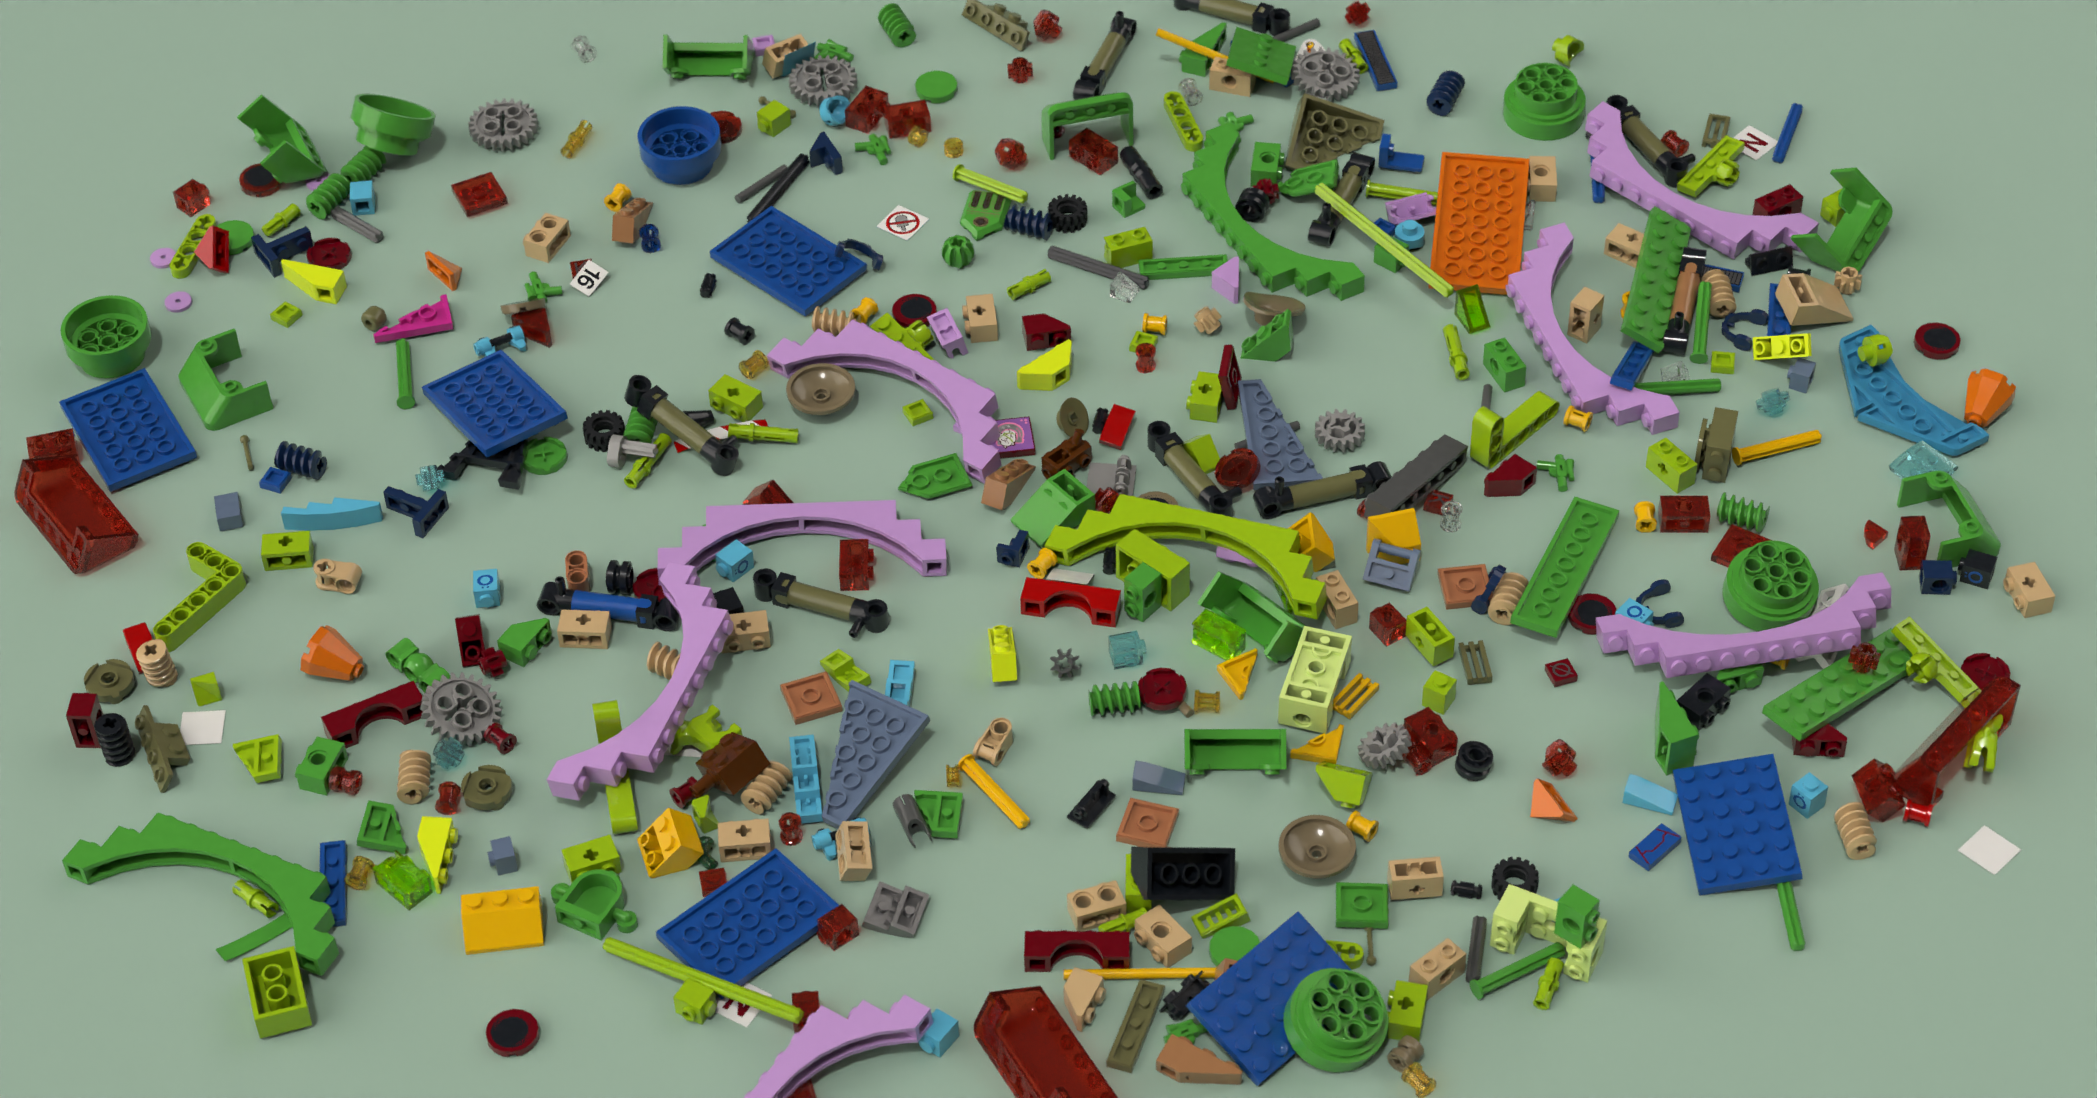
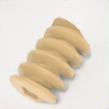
(1722, 297)
(831, 323)
(1506, 597)
(662, 660)
(157, 663)
(413, 776)
(766, 787)
(1855, 831)

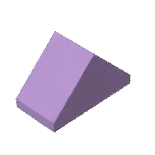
(1226, 280)

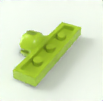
(1714, 167)
(913, 337)
(1931, 661)

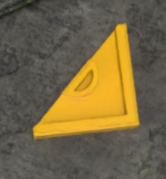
(1238, 671)
(1321, 748)

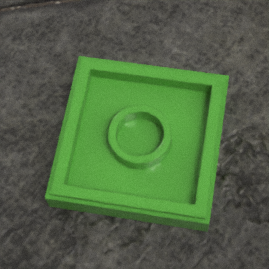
(1361, 905)

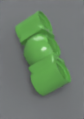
(415, 665)

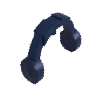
(877, 259)
(1742, 341)
(1659, 588)
(1481, 602)

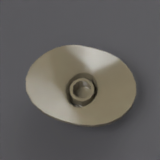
(1268, 306)

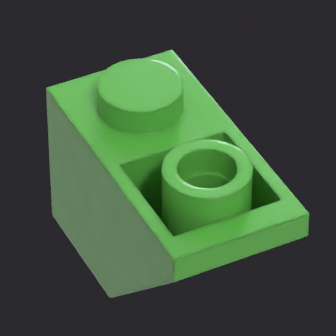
(524, 640)
(1741, 677)

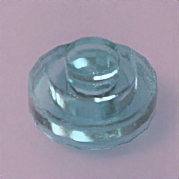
(1773, 401)

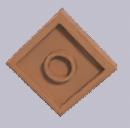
(1462, 584)
(811, 698)
(1147, 824)

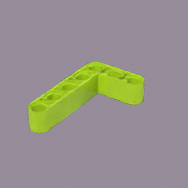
(1497, 436)
(222, 584)
(620, 797)

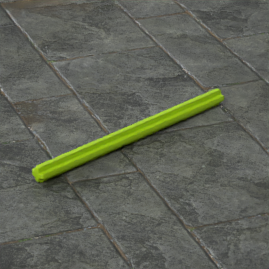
(1384, 240)
(717, 984)

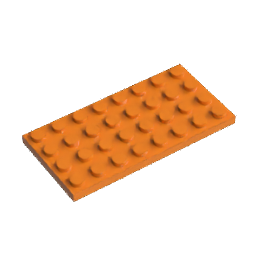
(1479, 220)

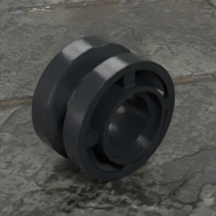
(1252, 204)
(619, 577)
(1474, 760)

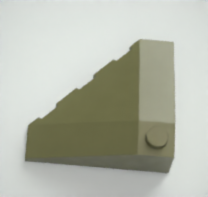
(1327, 131)

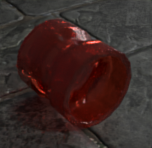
(345, 780)

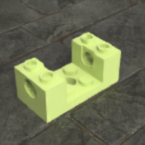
(1307, 694)
(1530, 913)

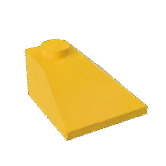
(1396, 529)
(1314, 541)

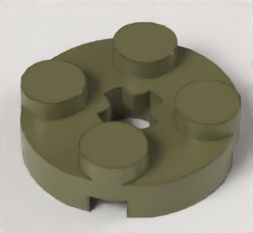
(115, 690)
(486, 799)

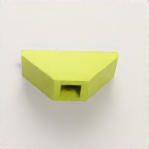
(1782, 346)
(1047, 370)

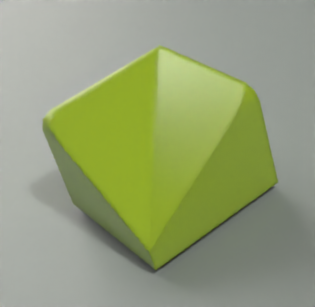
(206, 689)
(703, 814)

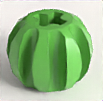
(957, 251)

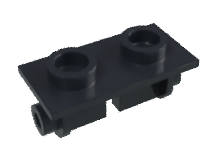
(1770, 260)
(1092, 804)
(1177, 1002)

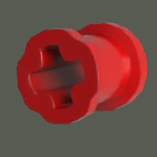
(1918, 812)

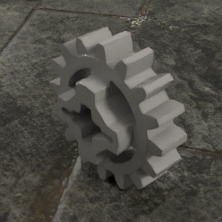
(1339, 430)
(1384, 745)

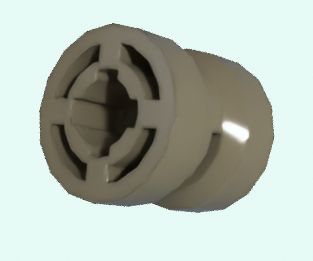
(1405, 1054)

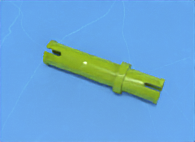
(1457, 358)
(767, 433)
(634, 475)

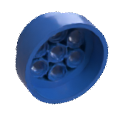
(679, 144)

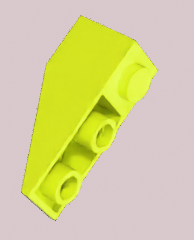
(317, 281)
(1002, 653)
(435, 841)

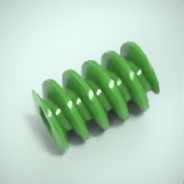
(896, 25)
(363, 165)
(328, 195)
(640, 428)
(1742, 513)
(1114, 698)

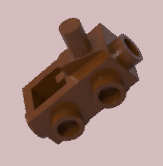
(1068, 455)

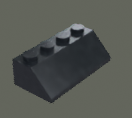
(1184, 872)

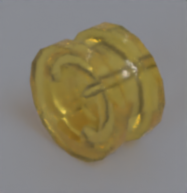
(917, 136)
(953, 147)
(952, 775)

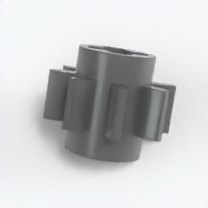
(1071, 660)

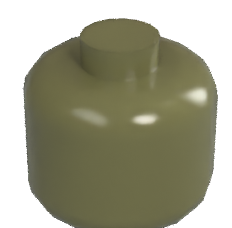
(374, 318)

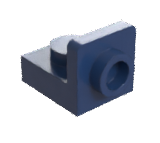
(1014, 552)

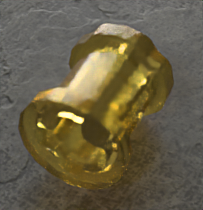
(753, 364)
(1199, 703)
(357, 877)
(1418, 1080)

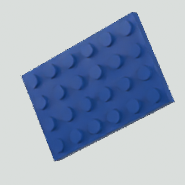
(787, 260)
(494, 403)
(127, 429)
(1737, 824)
(748, 921)
(1249, 999)

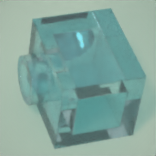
(1126, 649)

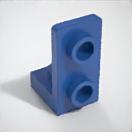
(1398, 160)

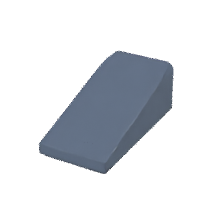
(228, 511)
(1157, 779)

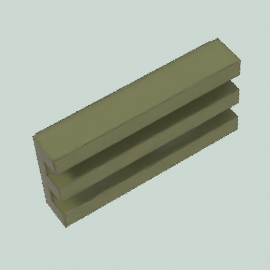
(1713, 142)
(1472, 648)

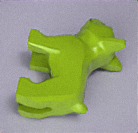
(702, 732)
(1984, 744)

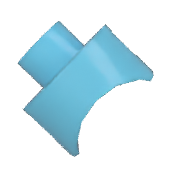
(833, 110)
(1410, 233)

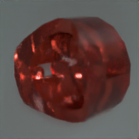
(1048, 26)
(1014, 156)
(1559, 762)

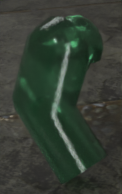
(706, 859)

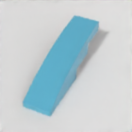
(338, 515)
(900, 681)
(805, 778)

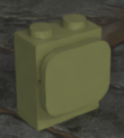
(1716, 444)

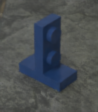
(281, 248)
(424, 512)

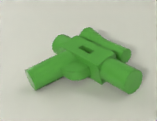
(833, 49)
(1236, 123)
(875, 146)
(539, 289)
(1560, 469)
(1186, 1029)

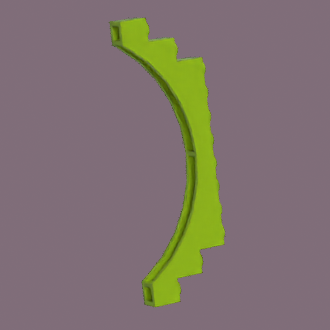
(1266, 545)

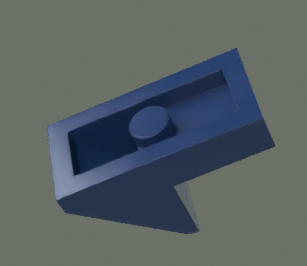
(825, 152)

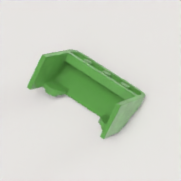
(707, 59)
(1085, 110)
(291, 149)
(1858, 229)
(226, 402)
(1973, 527)
(1256, 613)
(1234, 749)

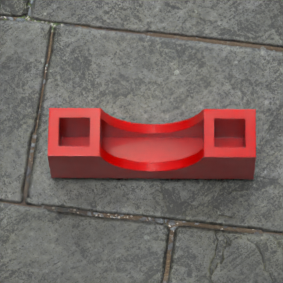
(1044, 596)

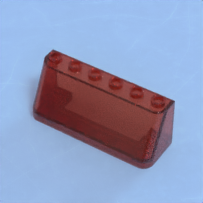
(72, 512)
(1921, 771)
(1036, 1047)

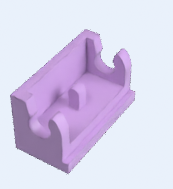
(1410, 208)
(947, 332)

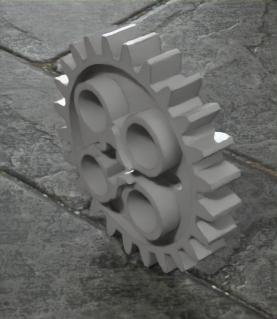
(1325, 73)
(807, 84)
(487, 124)
(446, 695)

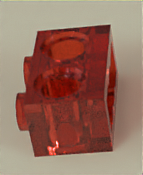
(866, 109)
(1093, 151)
(53, 444)
(855, 564)

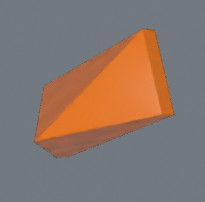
(443, 270)
(1549, 804)

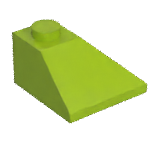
(1345, 783)

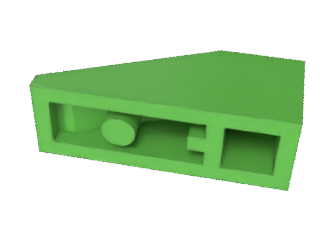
(1197, 63)

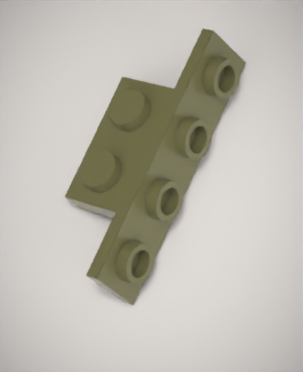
(999, 22)
(162, 745)

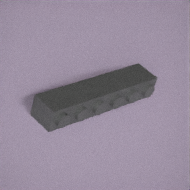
(1417, 477)

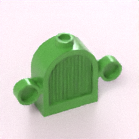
(593, 904)

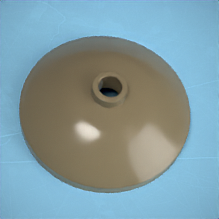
(820, 389)
(1317, 846)

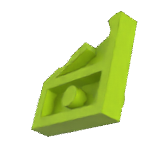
(261, 757)

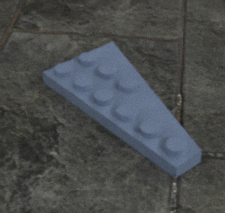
(1272, 439)

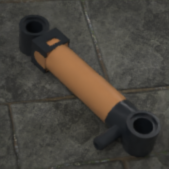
(1684, 300)

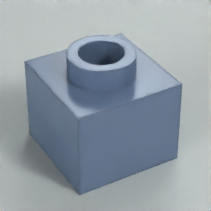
(1801, 375)
(502, 856)

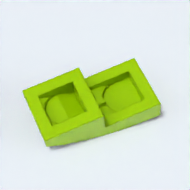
(843, 669)

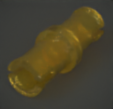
(576, 139)

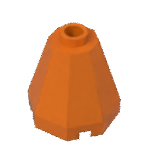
(1987, 396)
(331, 656)

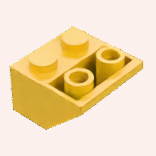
(670, 844)

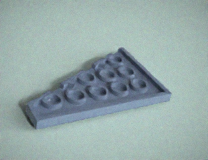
(871, 743)

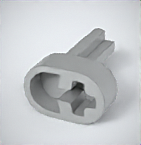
(620, 446)

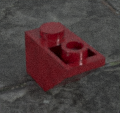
(1044, 331)
(1511, 478)
(470, 638)
(1823, 742)

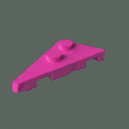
(419, 322)

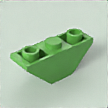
(1270, 341)

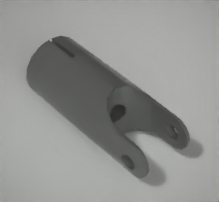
(910, 816)

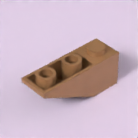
(630, 219)
(1006, 483)
(1193, 1065)

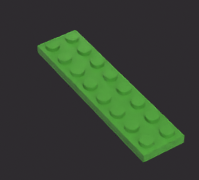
(1655, 279)
(1564, 567)
(1837, 689)

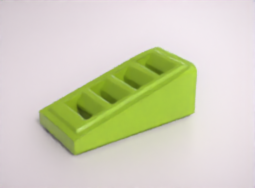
(1224, 906)

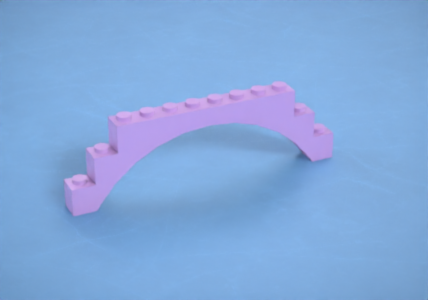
(1722, 230)
(864, 348)
(1583, 382)
(847, 519)
(1690, 653)
(647, 739)
(832, 1038)

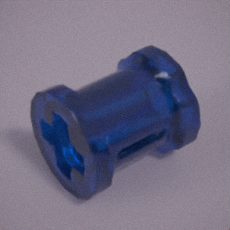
(647, 237)

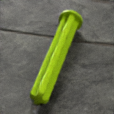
(989, 184)
(1395, 192)

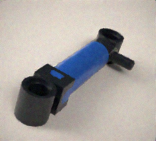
(644, 610)

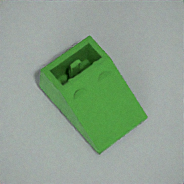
(1059, 502)
(1674, 733)

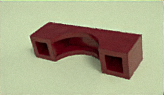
(398, 704)
(1047, 948)

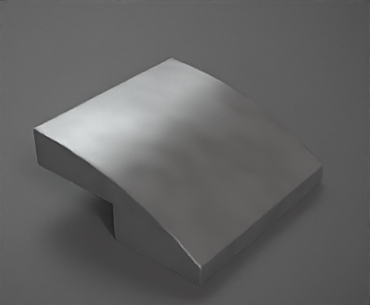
(895, 910)

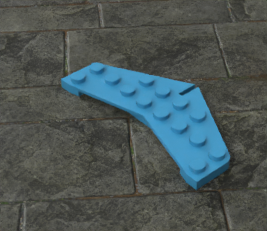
(1889, 403)

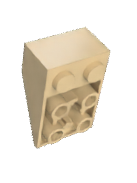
(1811, 300)

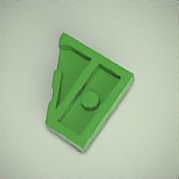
(940, 811)
(381, 829)

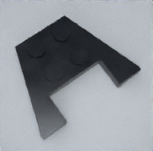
(509, 459)

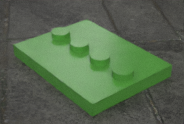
(1261, 55)

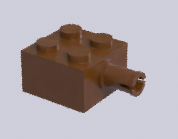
(729, 765)

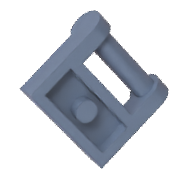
(1388, 572)

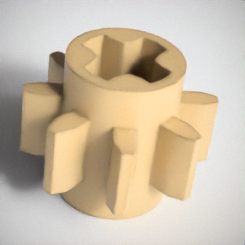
(1848, 280)
(1207, 320)

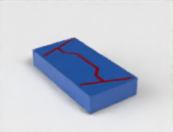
(1655, 847)

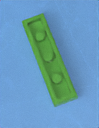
(1181, 266)

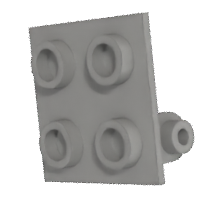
(1117, 476)

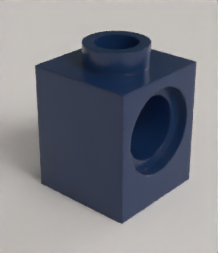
(1937, 577)

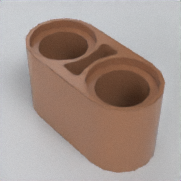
(577, 571)

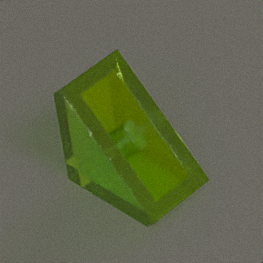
(1471, 309)

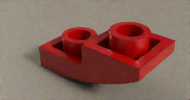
(1117, 426)

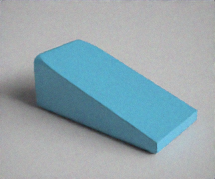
(1649, 795)

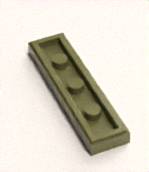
(1135, 1026)

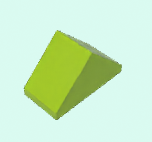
(1203, 452)

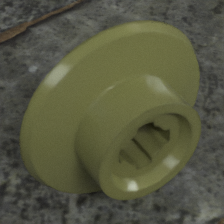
(1072, 416)

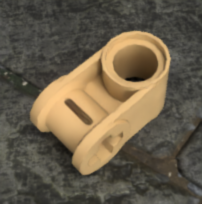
(338, 577)
(994, 741)

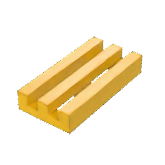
(1351, 693)

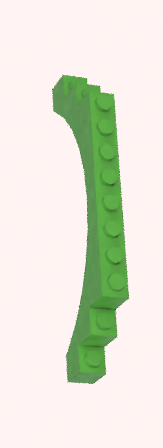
(1269, 261)
(174, 842)

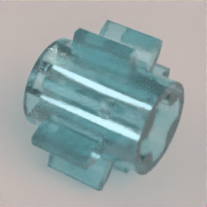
(430, 477)
(448, 753)

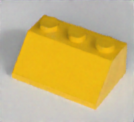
(502, 920)

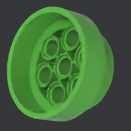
(1544, 102)
(391, 123)
(106, 335)
(1768, 607)
(1335, 1049)

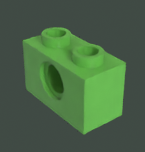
(1266, 162)
(1504, 365)
(1142, 592)
(318, 763)
(1577, 916)

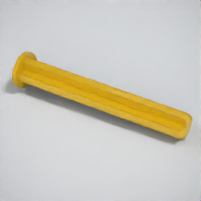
(1775, 446)
(993, 791)

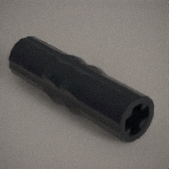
(1141, 172)

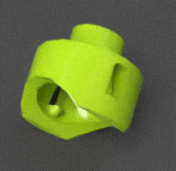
(1567, 49)
(1871, 351)

